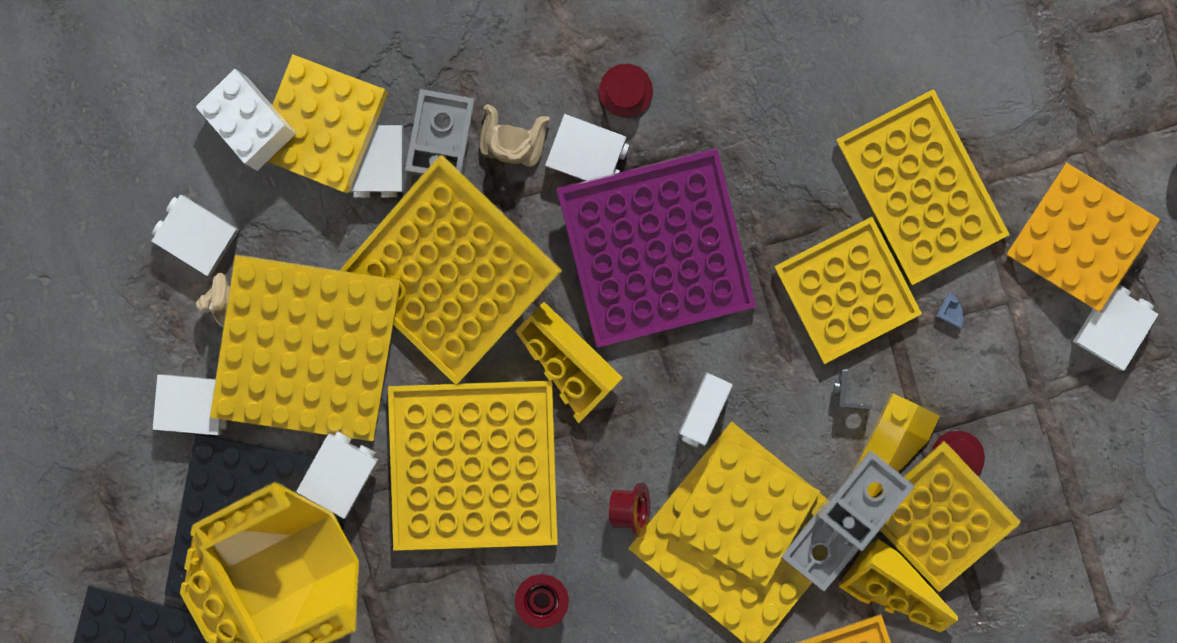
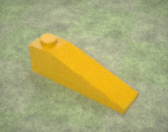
(898, 434)
(889, 580)

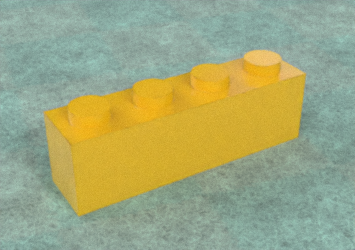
(568, 360)

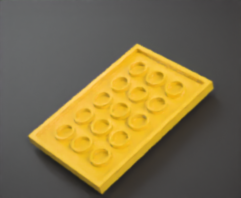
(922, 187)

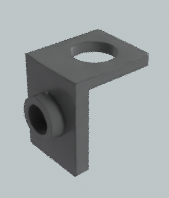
(840, 391)

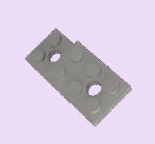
(431, 142)
(847, 521)

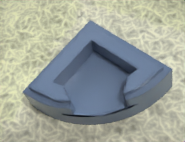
(951, 311)

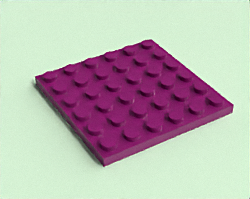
(656, 247)

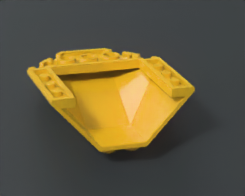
(271, 572)

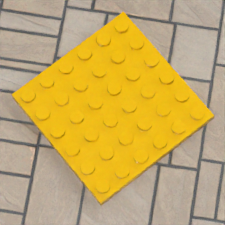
(458, 268)
(304, 348)
(472, 465)
(721, 591)

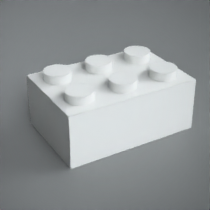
(246, 119)

